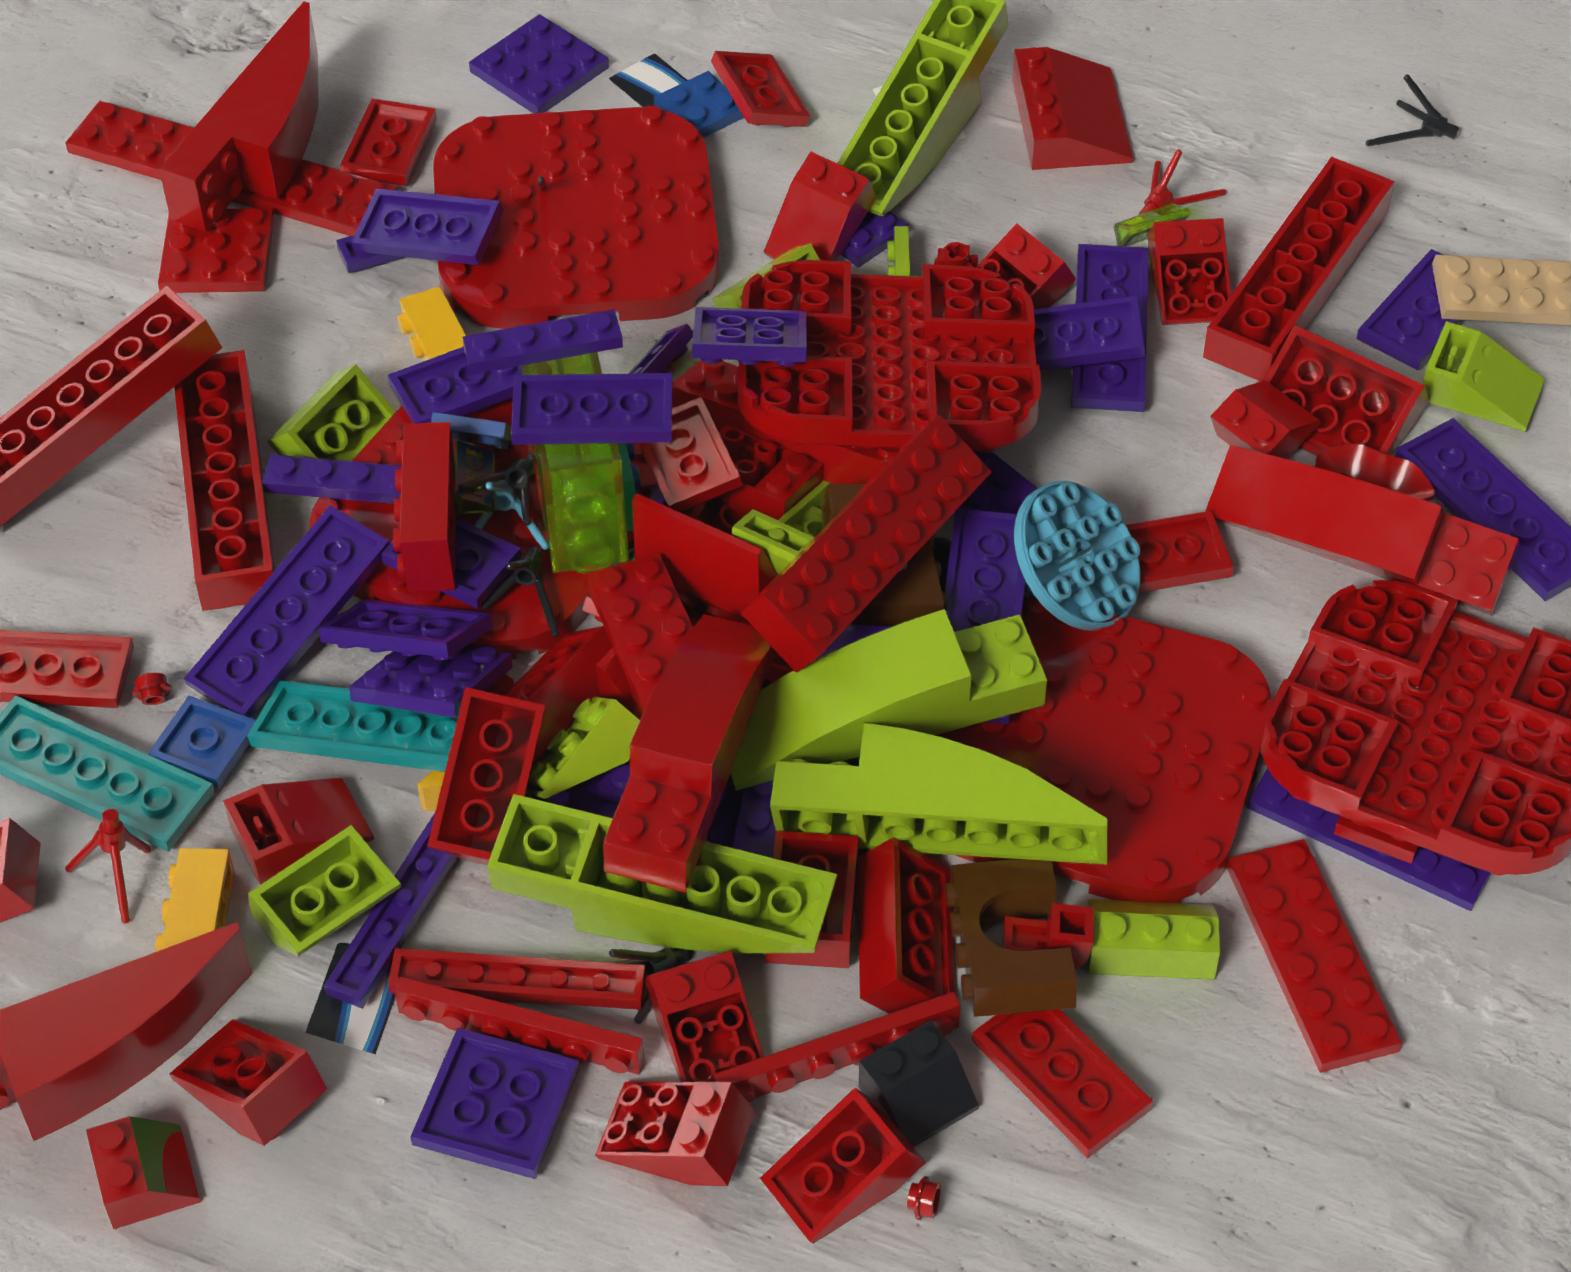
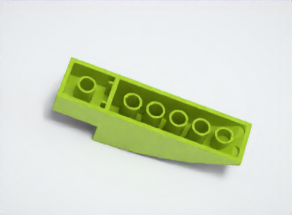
(925, 98)
(902, 678)
(937, 801)
(730, 904)

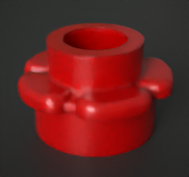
(151, 688)
(924, 1198)

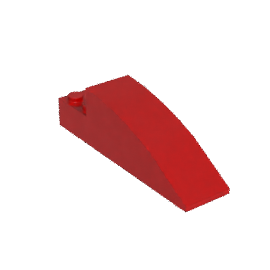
(252, 131)
(1363, 526)
(686, 752)
(113, 1028)

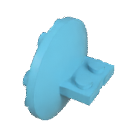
(1077, 555)

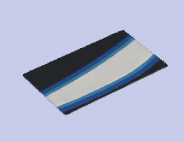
(647, 79)
(347, 1023)

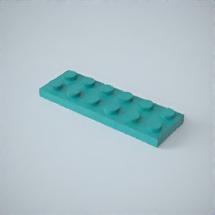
(331, 725)
(98, 773)

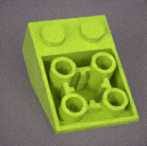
(1481, 378)
(589, 747)

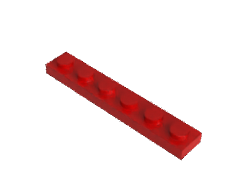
(524, 978)
(520, 1025)
(837, 1050)

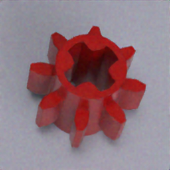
(956, 254)

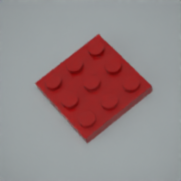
(224, 258)

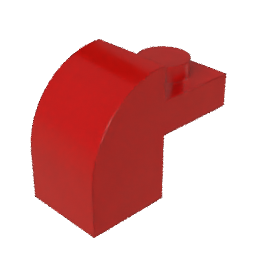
(1064, 928)

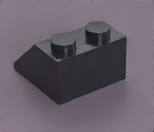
(918, 1083)

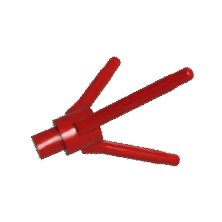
(1161, 196)
(112, 839)

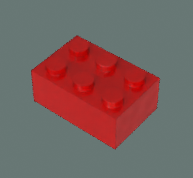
(835, 855)

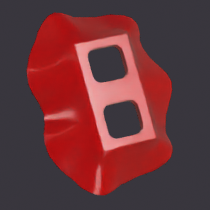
(1376, 468)

